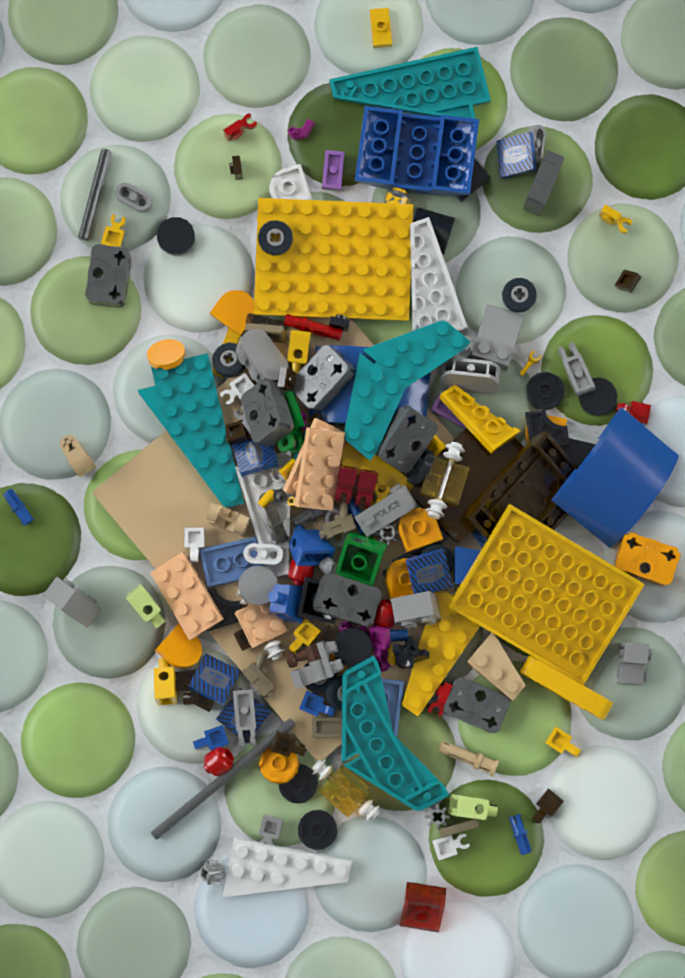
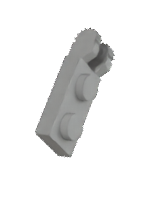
(576, 370)
(245, 715)

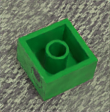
(360, 559)

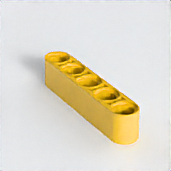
(566, 687)

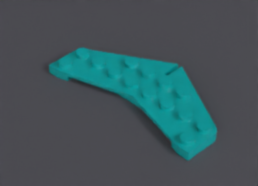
(382, 384)
(382, 755)

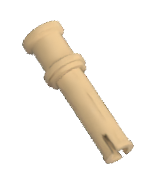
(478, 760)

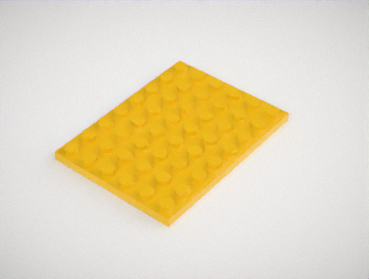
(341, 260)
(546, 594)

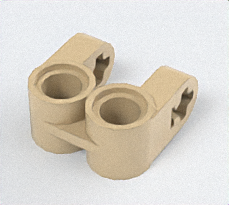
(78, 457)
(228, 519)

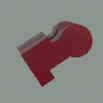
(364, 482)

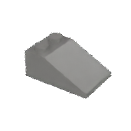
(497, 336)

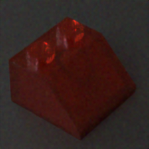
(423, 907)

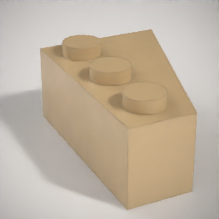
(496, 668)

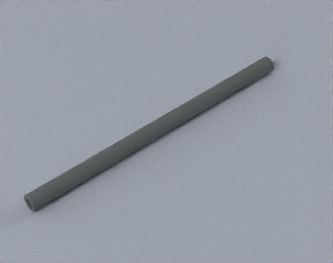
(220, 781)

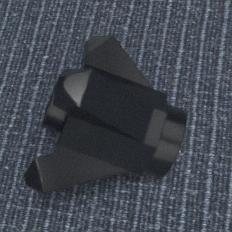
(409, 653)

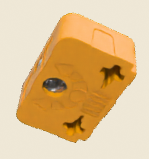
(649, 553)

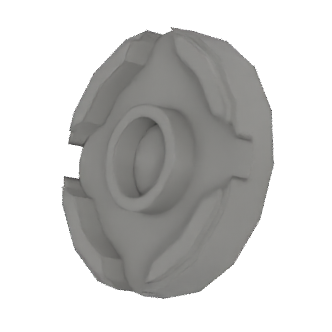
(256, 585)

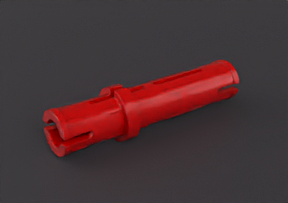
(304, 324)

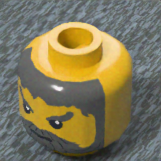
(396, 196)

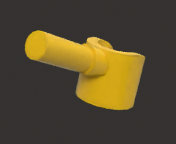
(531, 361)

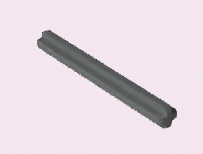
(94, 194)

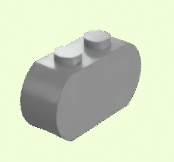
(260, 355)
(471, 375)

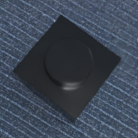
(339, 322)

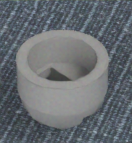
(328, 565)

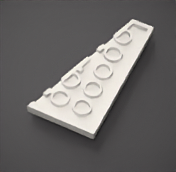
(431, 286)
(254, 488)
(268, 868)

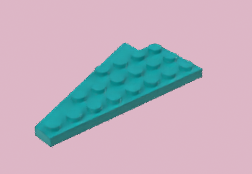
(426, 86)
(191, 413)

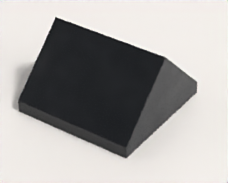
(441, 225)
(307, 598)

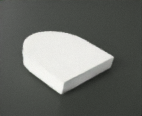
(290, 184)

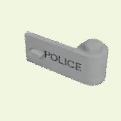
(386, 510)

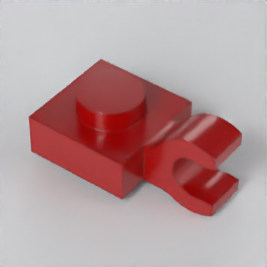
(235, 130)
(638, 410)
(443, 693)

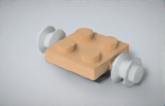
(261, 627)

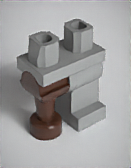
(319, 661)

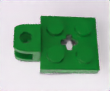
(298, 423)

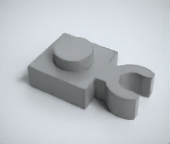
(270, 828)

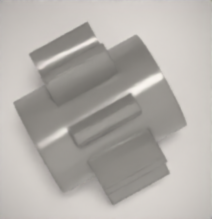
(387, 539)
(437, 810)
(212, 872)

